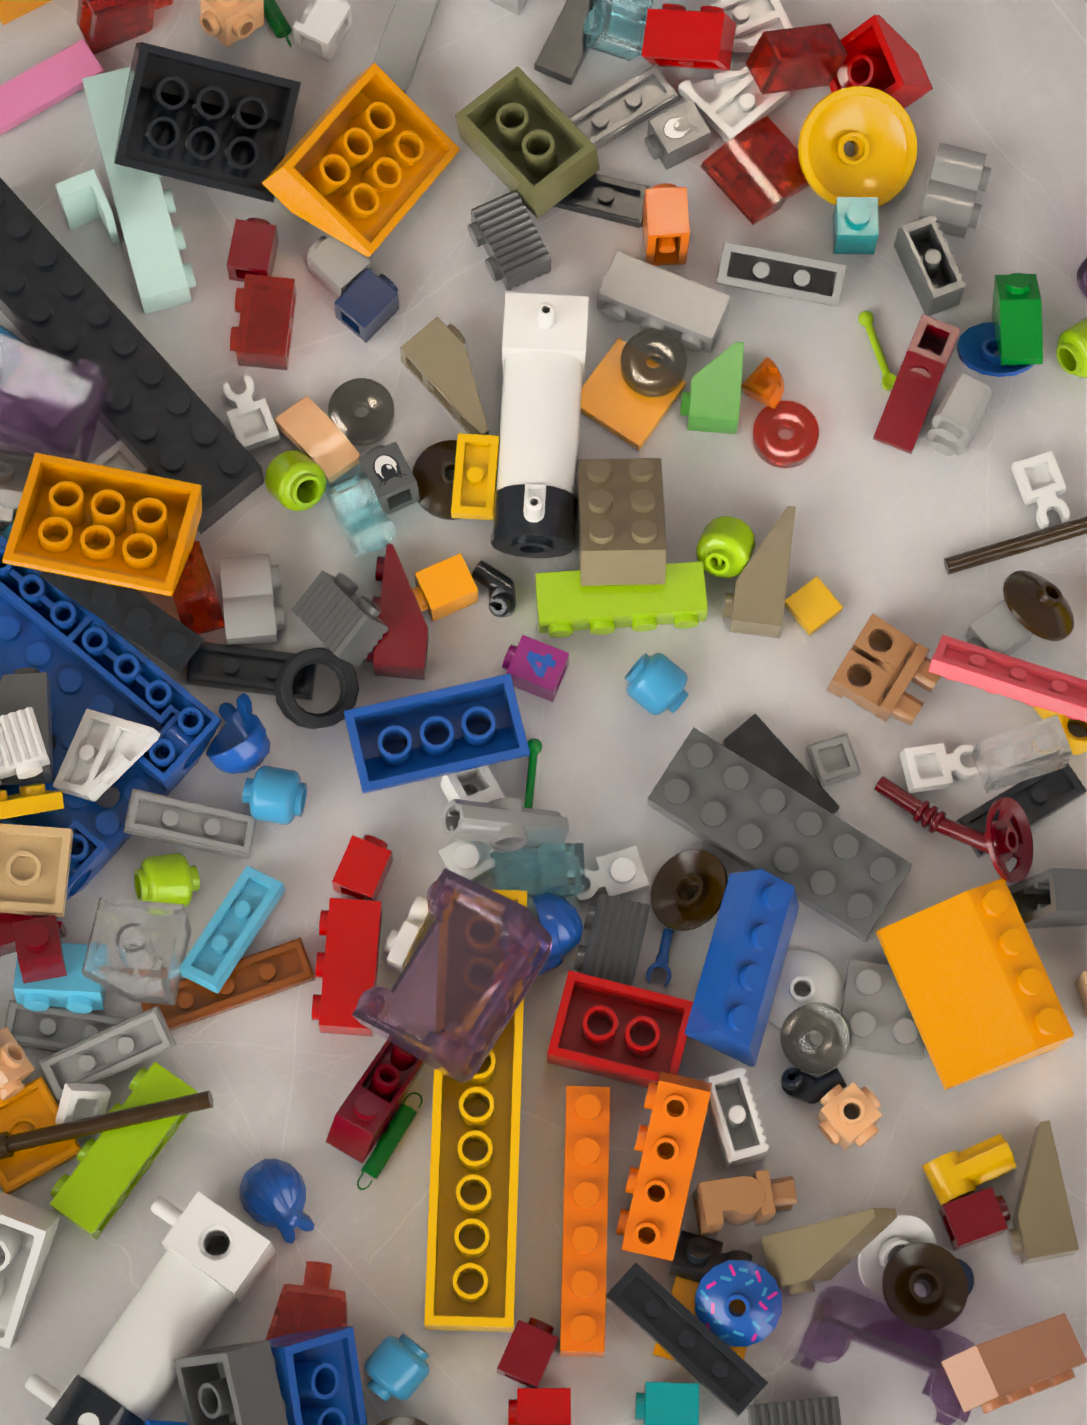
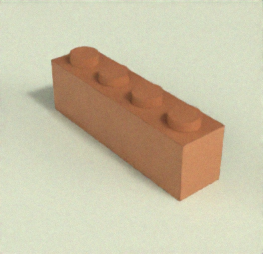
(1015, 1365)

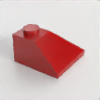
(882, 62)

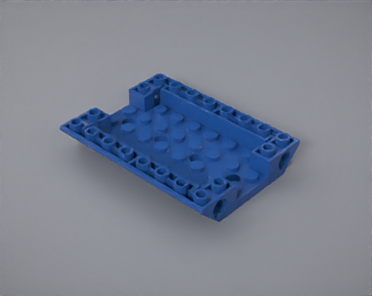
(104, 673)

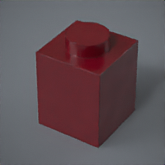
(252, 249)
(39, 949)
(974, 1218)
(528, 1352)

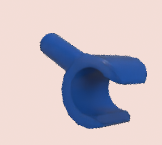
(662, 956)

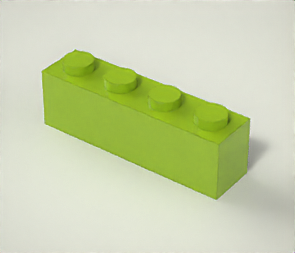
(569, 607)
(119, 1157)

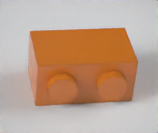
(666, 225)

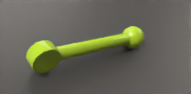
(866, 319)

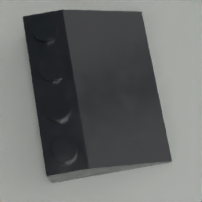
(204, 121)

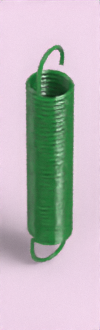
(276, 20)
(389, 1140)

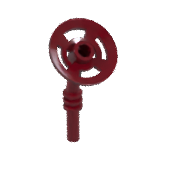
(998, 841)

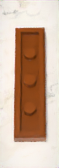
(251, 980)

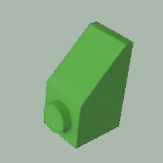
(716, 394)

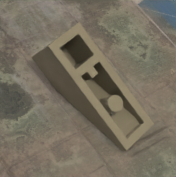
(443, 368)
(761, 587)
(1042, 1212)
(821, 1249)

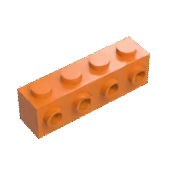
(665, 1167)

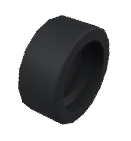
(284, 691)

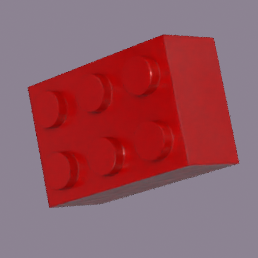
(618, 1030)

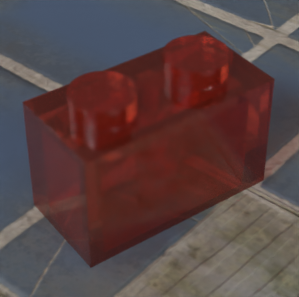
(796, 58)
(265, 322)

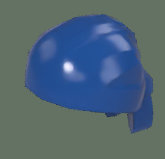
(241, 741)
(561, 922)
(276, 1197)

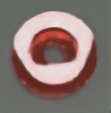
(783, 452)

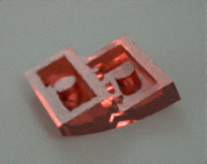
(757, 170)

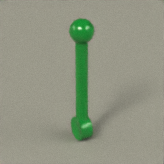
(535, 747)

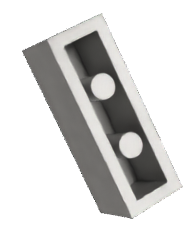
(780, 274)
(663, 302)

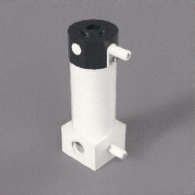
(539, 424)
(163, 1320)

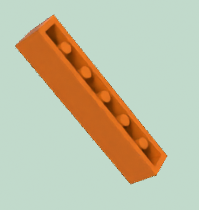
(585, 1221)

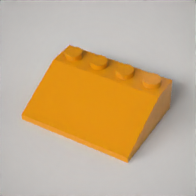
(362, 163)
(104, 524)
(975, 984)

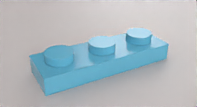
(232, 929)

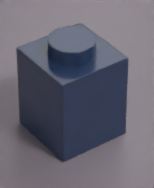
(367, 304)

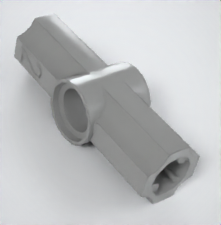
(503, 824)

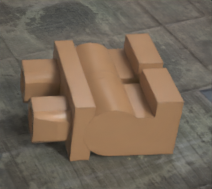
(880, 671)
(741, 1200)

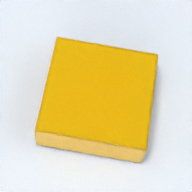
(813, 606)

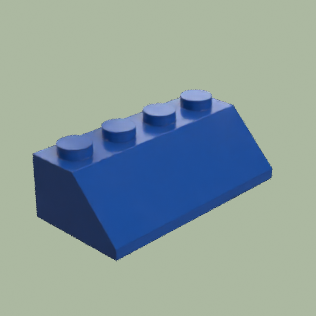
(436, 733)
(743, 965)
(320, 1377)

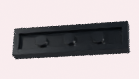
(132, 617)
(686, 1339)

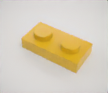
(475, 476)
(30, 800)

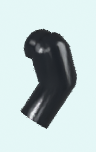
(500, 587)
(808, 1087)

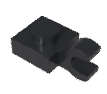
(698, 1254)

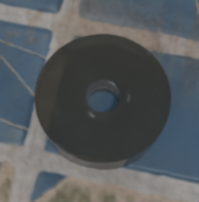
(648, 380)
(366, 394)
(834, 1031)

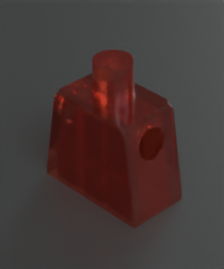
(115, 21)
(196, 595)
(310, 1305)

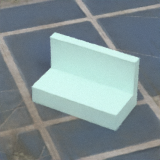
(85, 202)

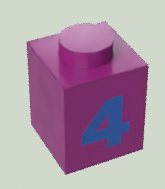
(536, 667)

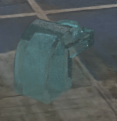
(360, 514)
(550, 869)

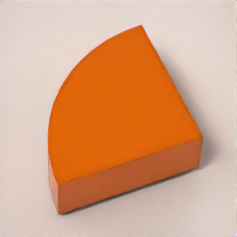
(765, 384)

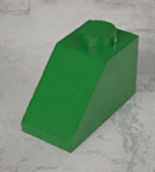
(1018, 319)

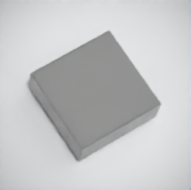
(833, 760)

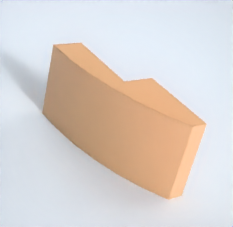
(318, 438)

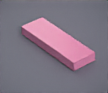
(46, 84)

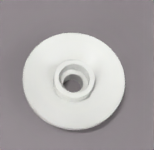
(817, 973)
(901, 1232)

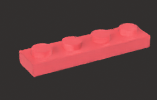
(1010, 677)

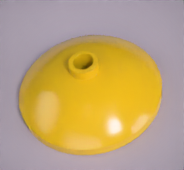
(881, 141)

